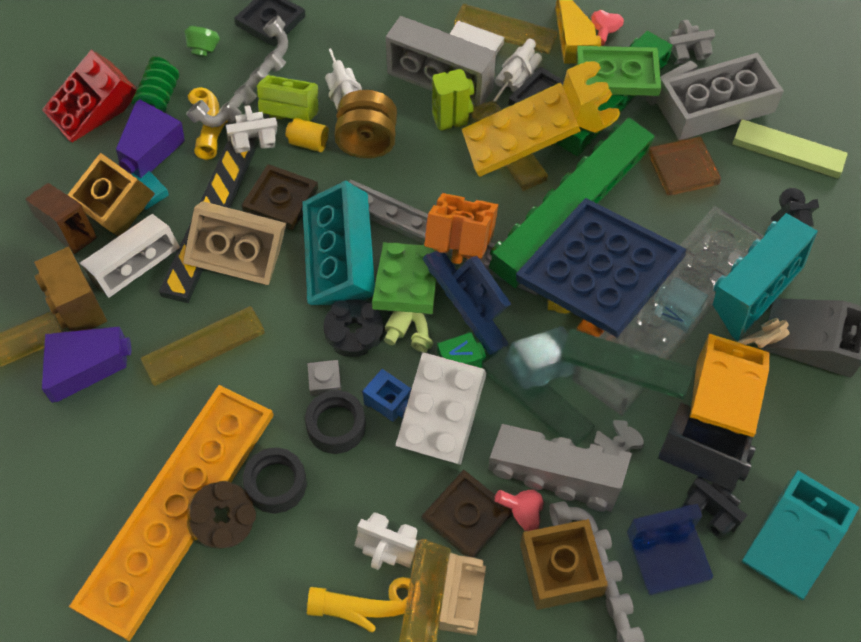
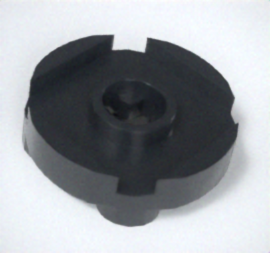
(348, 312)

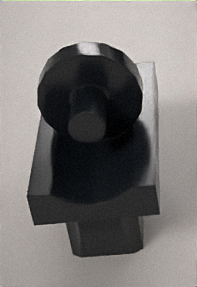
(793, 203)
(719, 503)

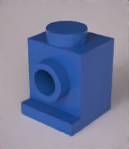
(383, 388)

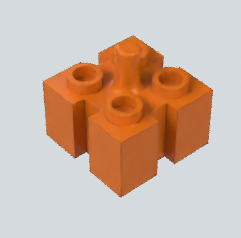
(460, 226)

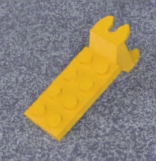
(540, 120)

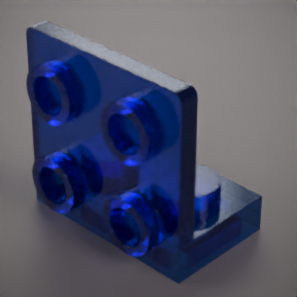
(669, 549)

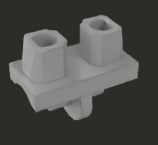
(690, 38)

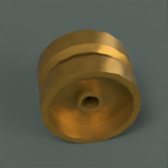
(366, 124)

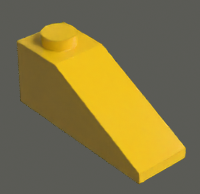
(574, 29)

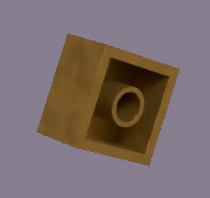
(111, 195)
(68, 292)
(563, 564)

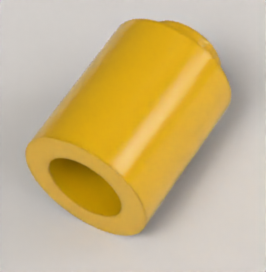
(307, 134)

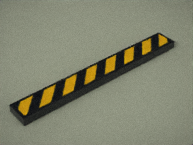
(221, 190)

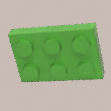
(624, 68)
(404, 280)

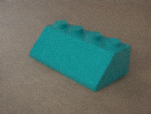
(338, 245)
(762, 274)

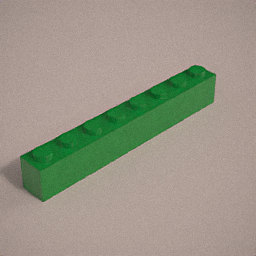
(591, 180)

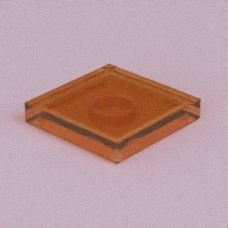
(684, 166)

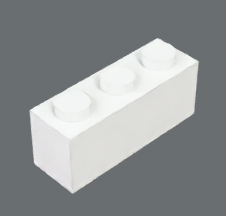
(130, 255)

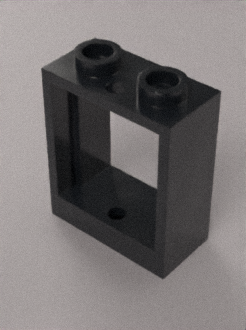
(707, 450)

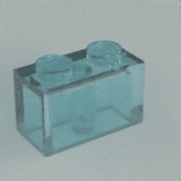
(538, 357)

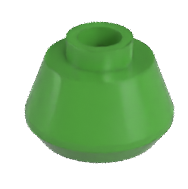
(201, 40)

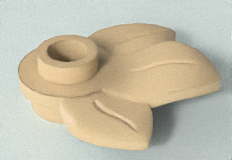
(771, 332)

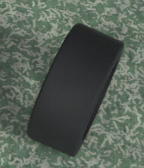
(331, 400)
(271, 457)

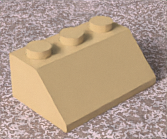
(233, 242)

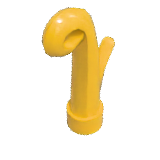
(206, 143)
(357, 608)

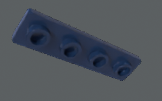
(474, 296)

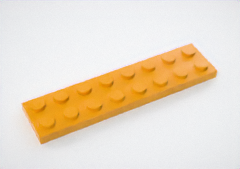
(157, 531)

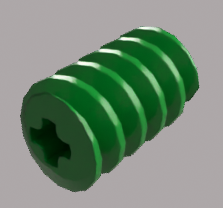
(157, 83)

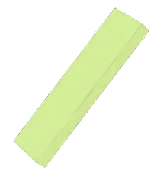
(790, 148)

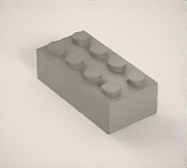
(420, 51)
(719, 96)

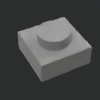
(324, 377)

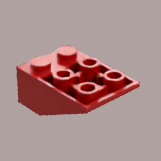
(89, 97)

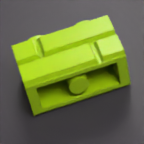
(287, 98)
(451, 99)

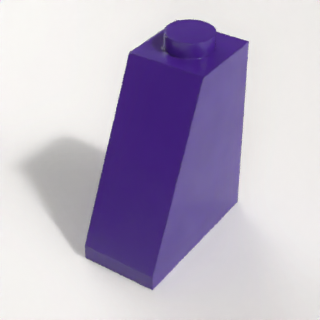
(148, 139)
(81, 359)

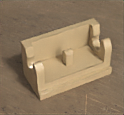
(462, 595)

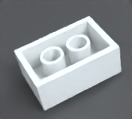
(441, 408)

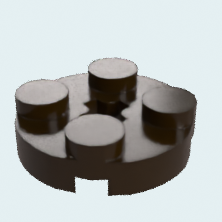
(201, 514)

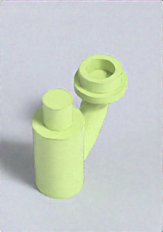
(398, 325)

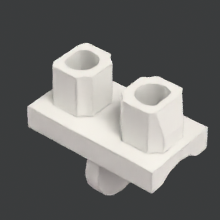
(250, 126)
(386, 544)

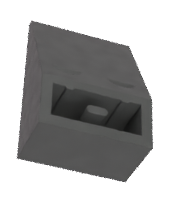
(820, 333)

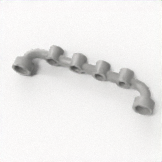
(245, 93)
(617, 604)

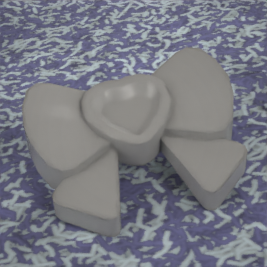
(627, 439)

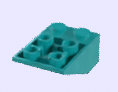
(800, 534)

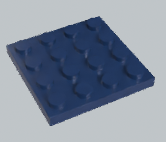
(601, 266)

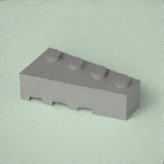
(560, 466)

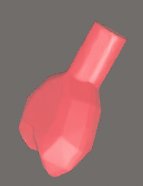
(606, 23)
(524, 506)

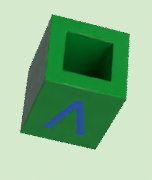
(462, 350)

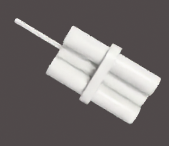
(518, 67)
(340, 81)

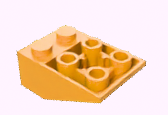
(729, 385)

